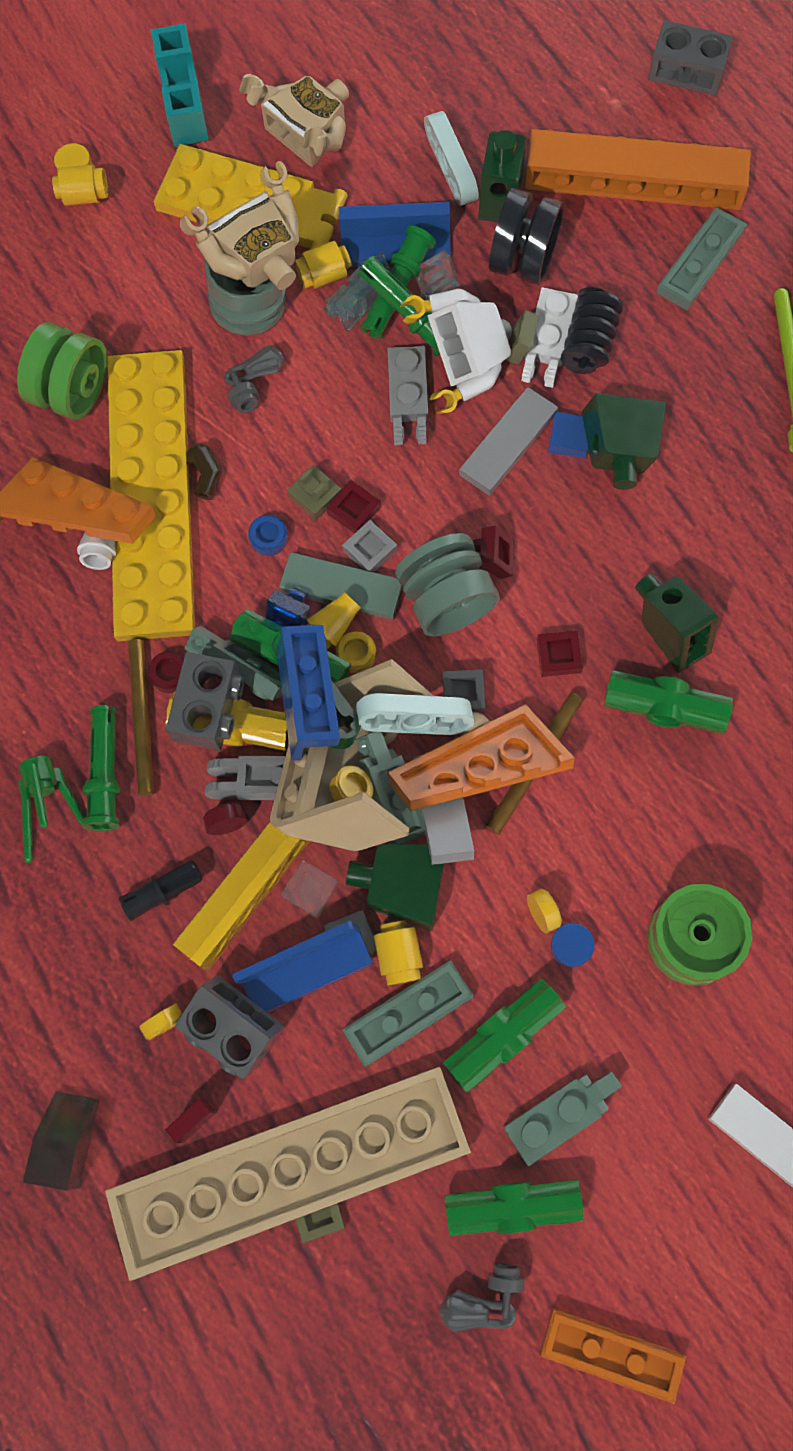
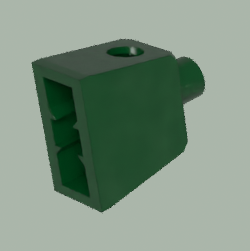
(503, 165)
(623, 435)
(677, 620)
(400, 883)

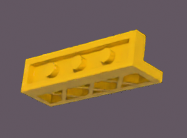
(239, 896)

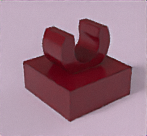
(496, 551)

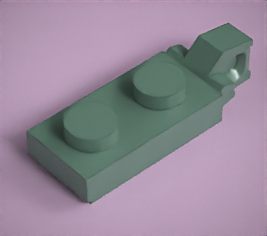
(257, 673)
(377, 762)
(560, 1116)

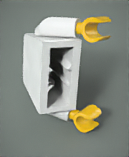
(469, 341)

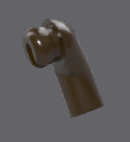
(209, 468)

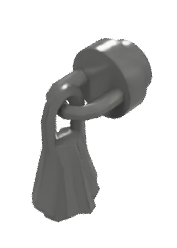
(244, 394)
(465, 1312)

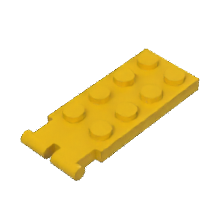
(224, 183)

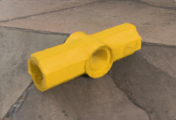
(251, 725)

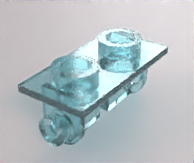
(353, 300)

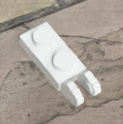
(555, 316)

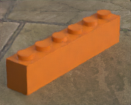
(637, 169)

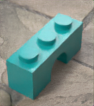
(179, 85)

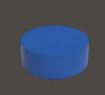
(268, 535)
(572, 945)

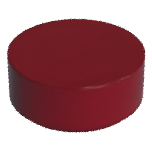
(165, 671)
(224, 819)

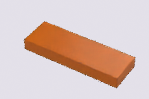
(613, 1355)

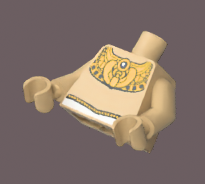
(301, 114)
(253, 239)

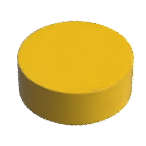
(72, 155)
(358, 650)
(349, 782)
(544, 910)
(161, 1022)

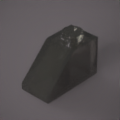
(62, 1142)

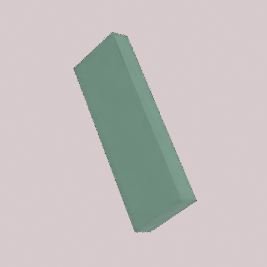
(701, 258)
(327, 581)
(408, 1013)

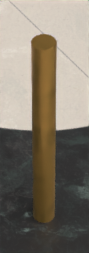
(141, 718)
(517, 791)

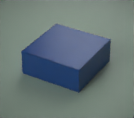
(568, 436)

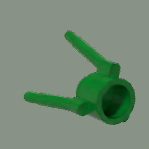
(37, 782)

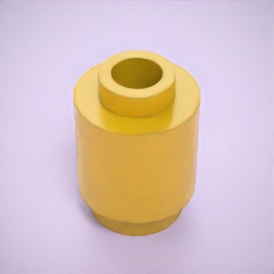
(80, 185)
(323, 265)
(398, 953)

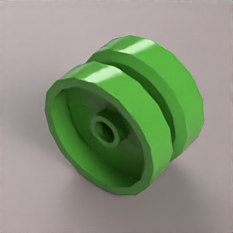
(62, 370)
(724, 931)

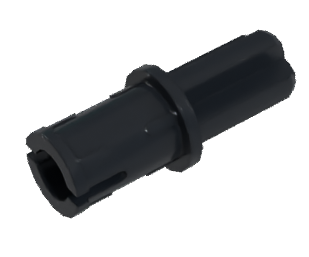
(160, 890)

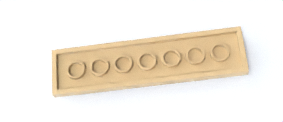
(285, 1173)

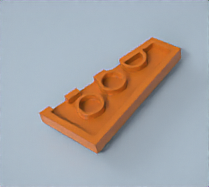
(71, 502)
(485, 759)

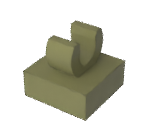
(313, 492)

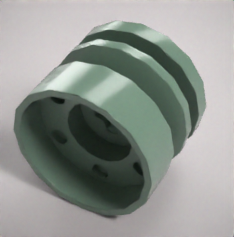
(241, 307)
(447, 584)

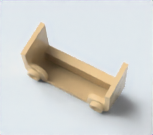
(303, 796)

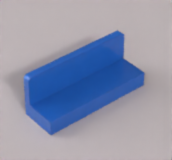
(381, 228)
(307, 689)
(306, 967)

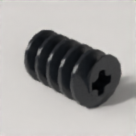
(591, 330)

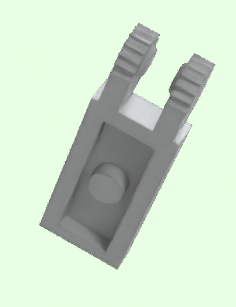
(408, 391)
(256, 777)

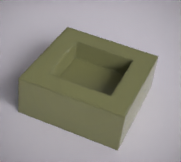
(522, 336)
(320, 1223)

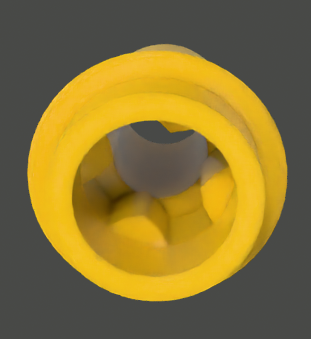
(335, 618)

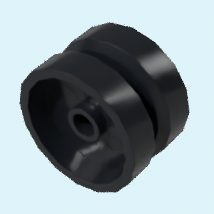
(526, 236)

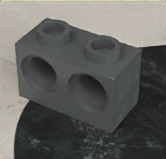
(690, 57)
(194, 701)
(234, 1017)

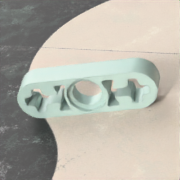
(451, 158)
(414, 714)

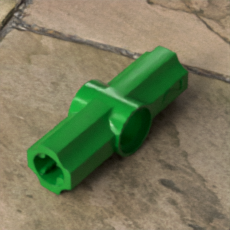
(262, 639)
(668, 702)
(504, 1035)
(514, 1207)

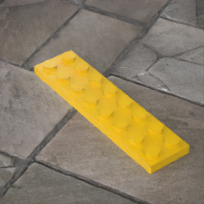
(150, 464)

